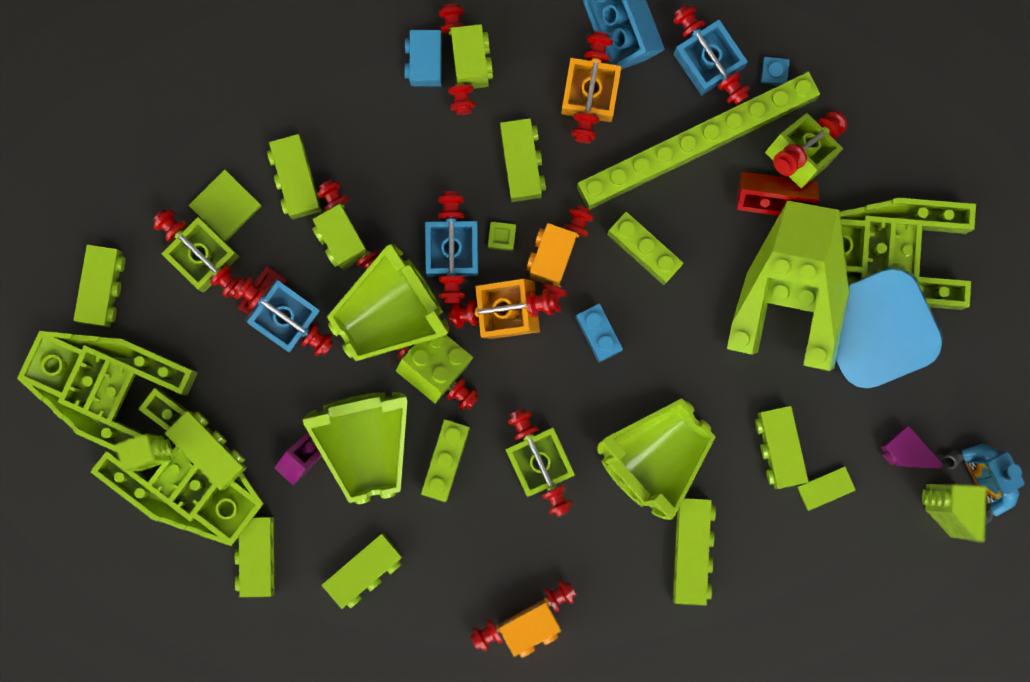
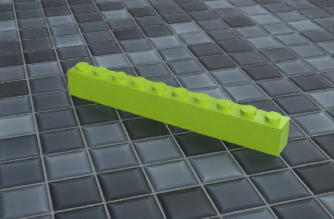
(698, 141)

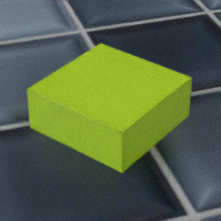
(502, 236)

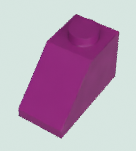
(908, 450)
(298, 459)

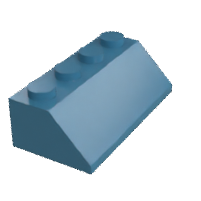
(630, 28)

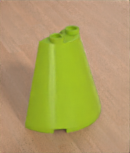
(387, 309)
(362, 443)
(658, 457)

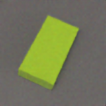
(826, 488)

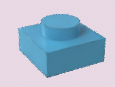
(774, 71)

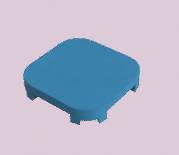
(887, 329)

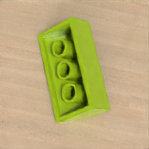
(957, 509)

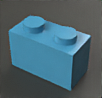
(425, 57)
(599, 333)

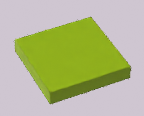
(225, 205)

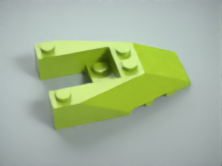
(892, 236)
(798, 269)
(90, 377)
(179, 489)

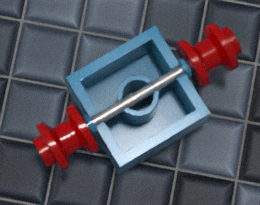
(710, 56)
(451, 248)
(282, 315)

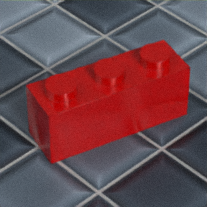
(770, 193)

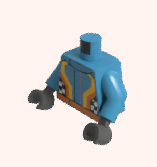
(995, 472)

